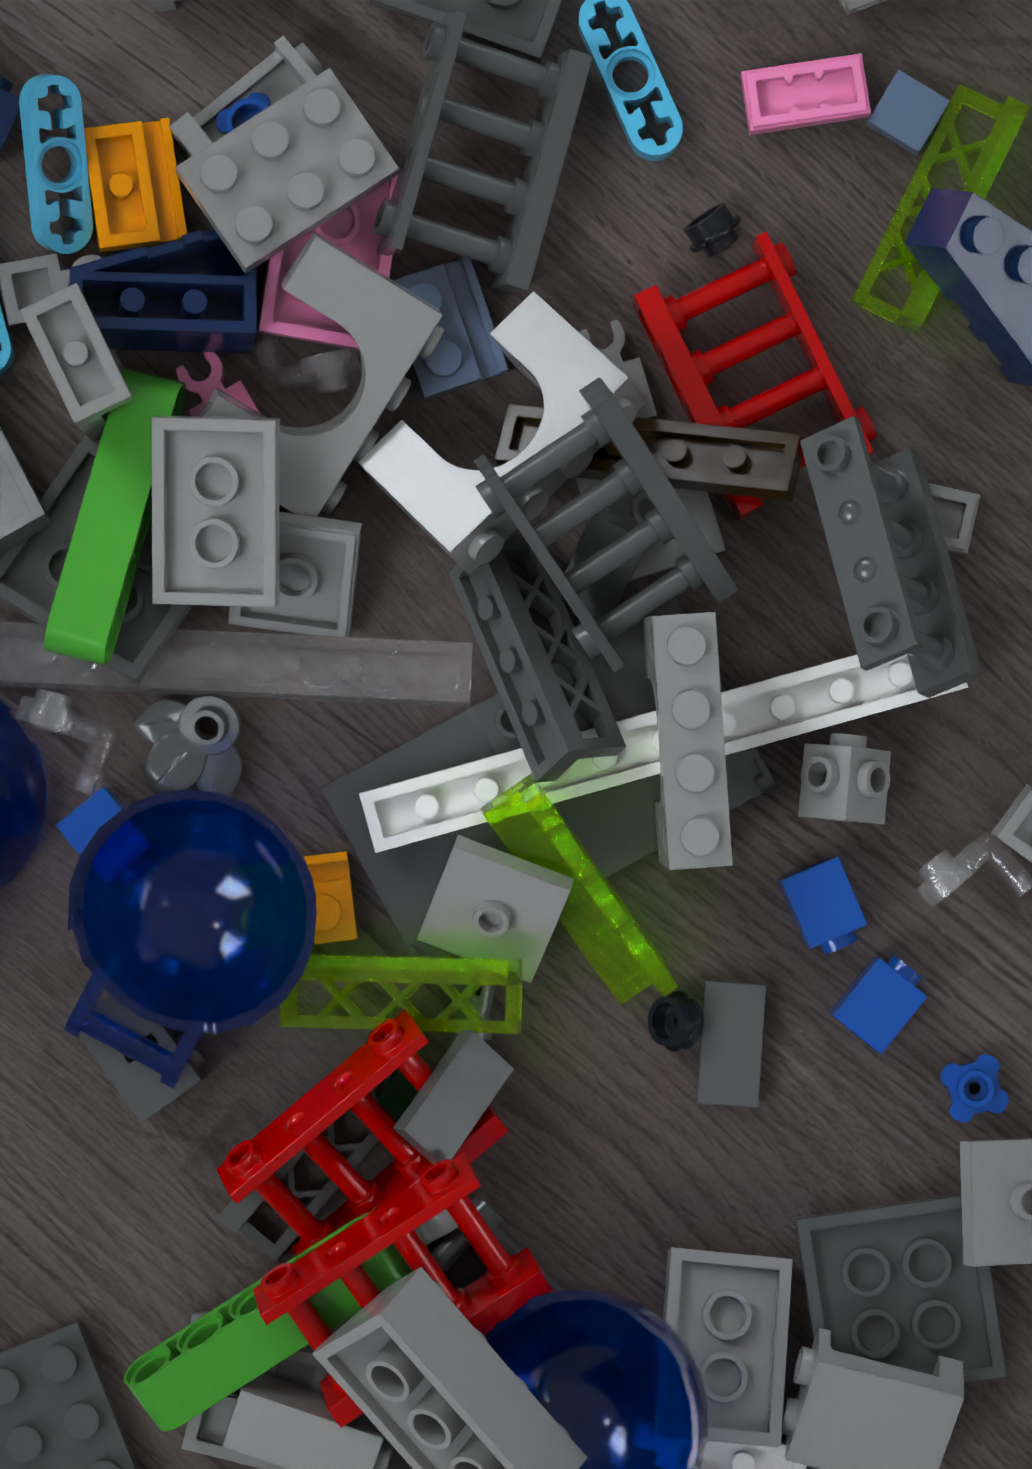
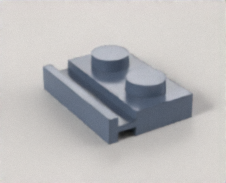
(466, 348)

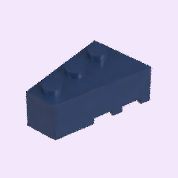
(985, 267)
(172, 297)

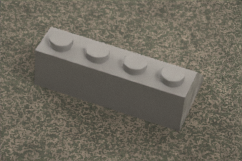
(441, 1386)

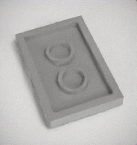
(287, 170)
(215, 510)
(736, 1326)

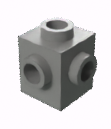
(844, 781)

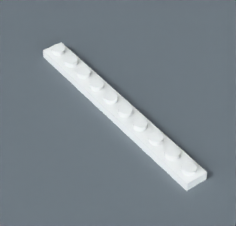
(751, 718)

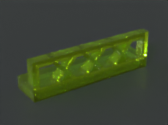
(977, 180)
(593, 911)
(415, 971)

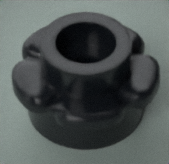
(713, 230)
(675, 1021)

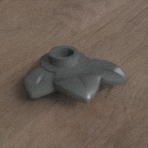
(184, 752)

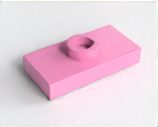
(805, 94)

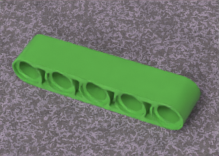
(111, 525)
(237, 1346)

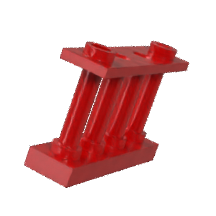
(693, 371)
(301, 1126)
(443, 1186)

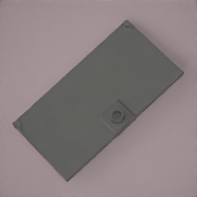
(611, 823)

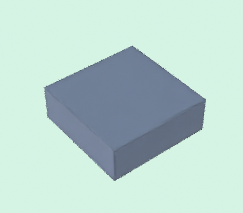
(907, 112)

